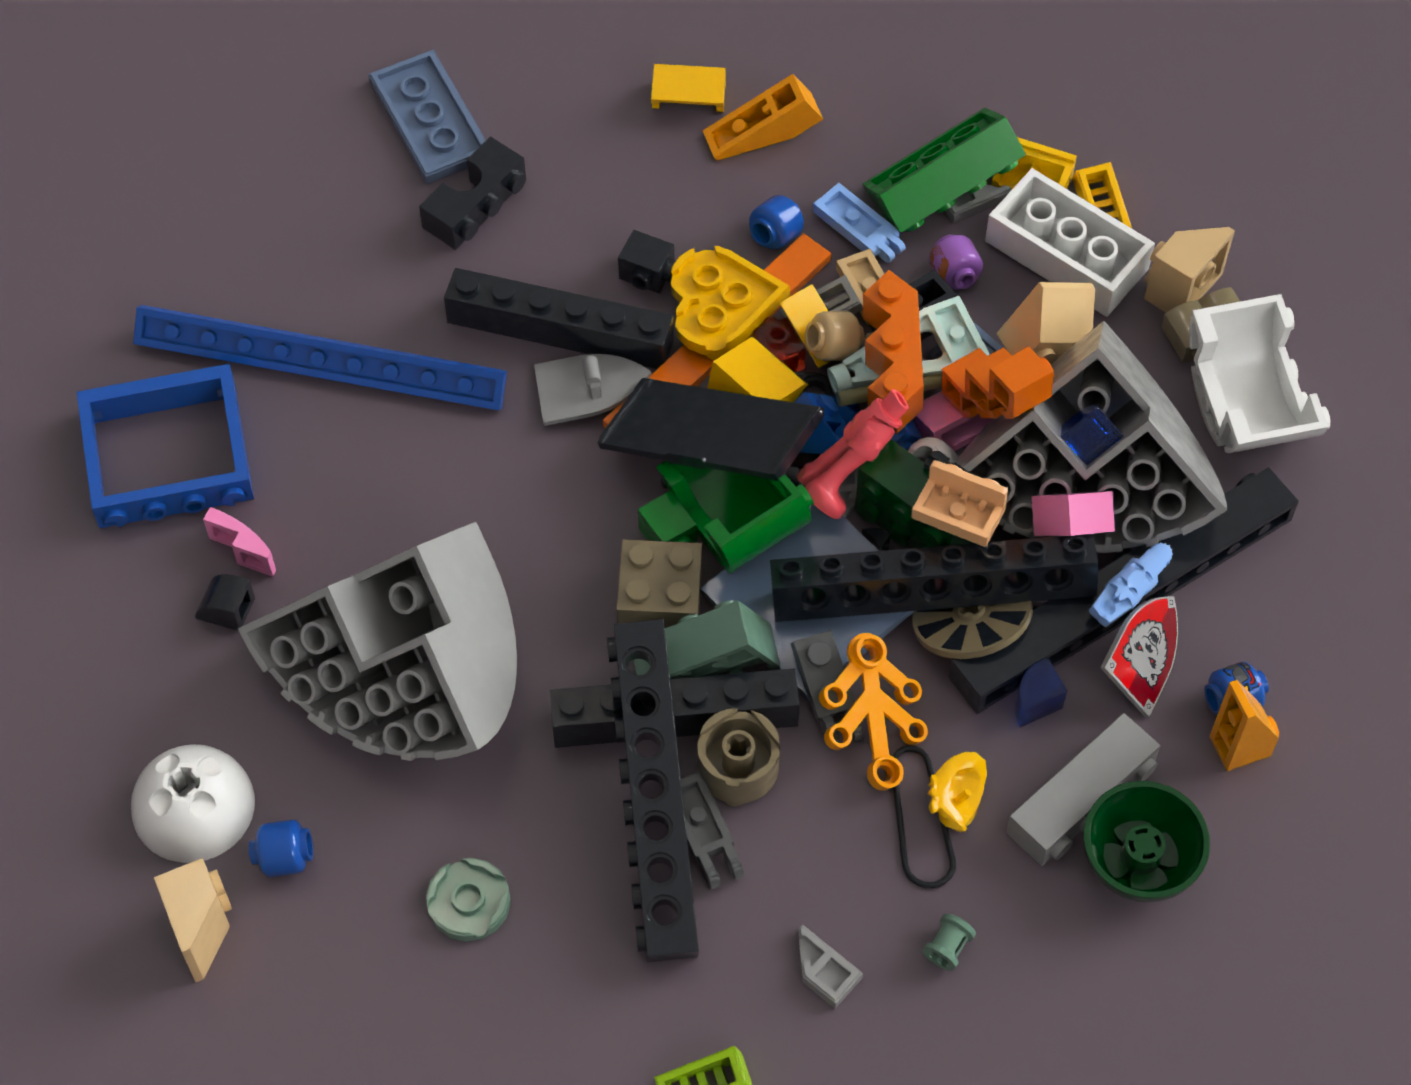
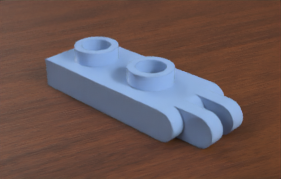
(858, 223)

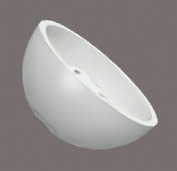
(201, 818)

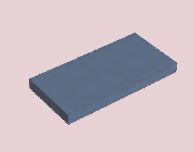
(428, 115)

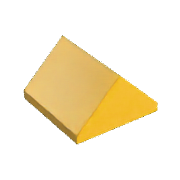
(755, 372)

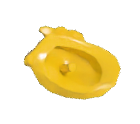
(958, 790)

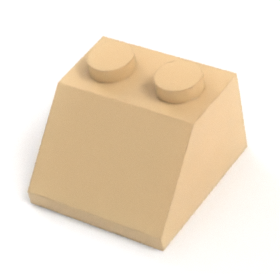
(1187, 266)
(1050, 319)
(196, 911)

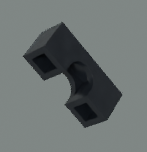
(458, 214)

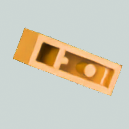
(765, 120)
(1242, 729)

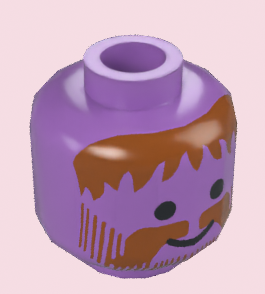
(956, 261)

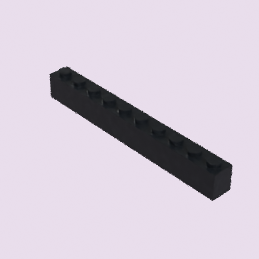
(1065, 625)

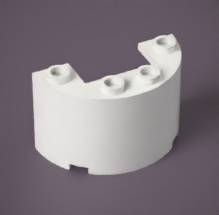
(1246, 377)

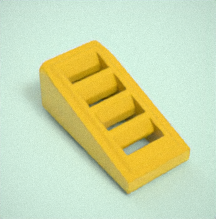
(1105, 174)

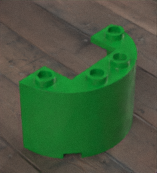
(738, 512)

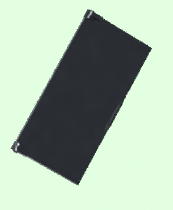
(711, 428)

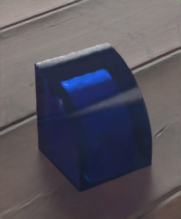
(1090, 433)
(1039, 693)

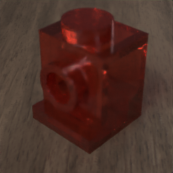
(782, 341)

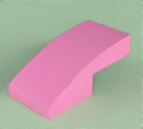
(246, 544)

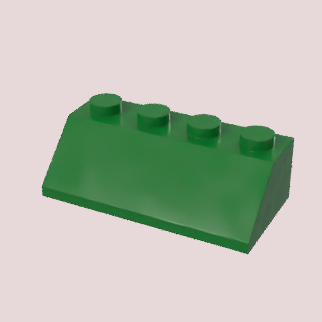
(945, 169)

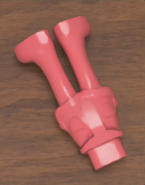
(861, 442)

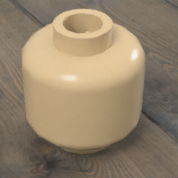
(834, 335)

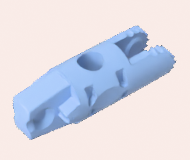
(1131, 584)

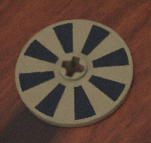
(972, 629)

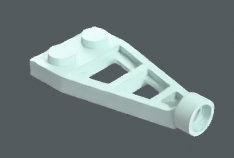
(951, 328)

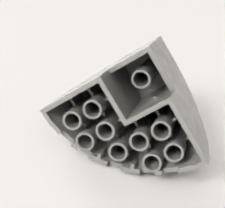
(1155, 470)
(402, 653)

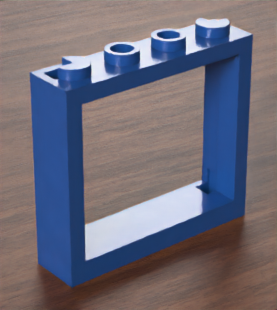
(153, 396)

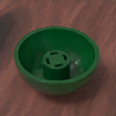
(1153, 824)

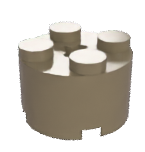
(738, 756)

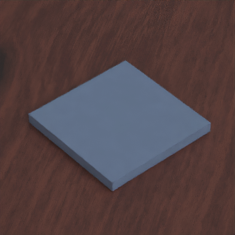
(753, 587)

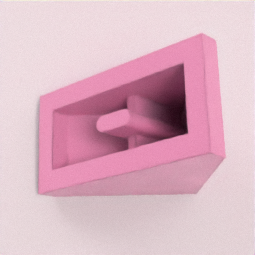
(1073, 514)

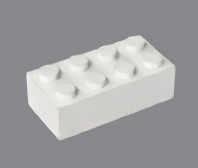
(1069, 239)

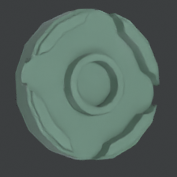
(468, 899)

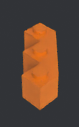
(896, 344)
(997, 383)

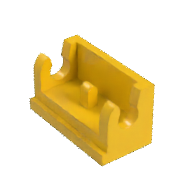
(688, 85)
(1048, 161)

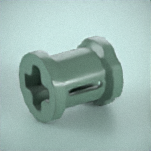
(949, 942)

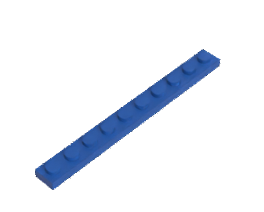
(320, 357)

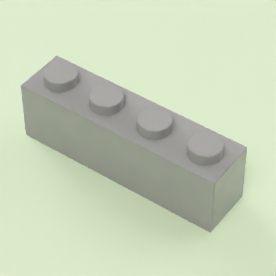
(1061, 806)

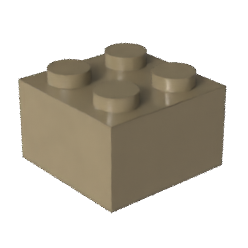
(659, 581)

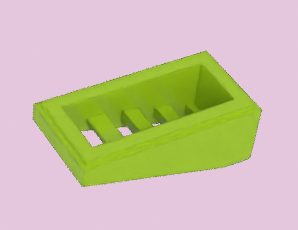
(714, 1062)

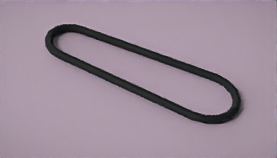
(948, 876)

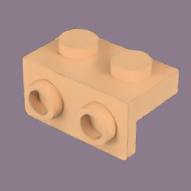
(961, 503)

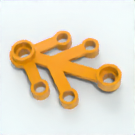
(874, 705)

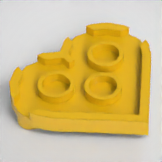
(721, 299)

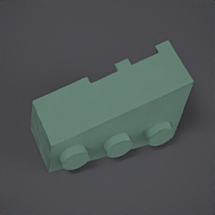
(717, 643)

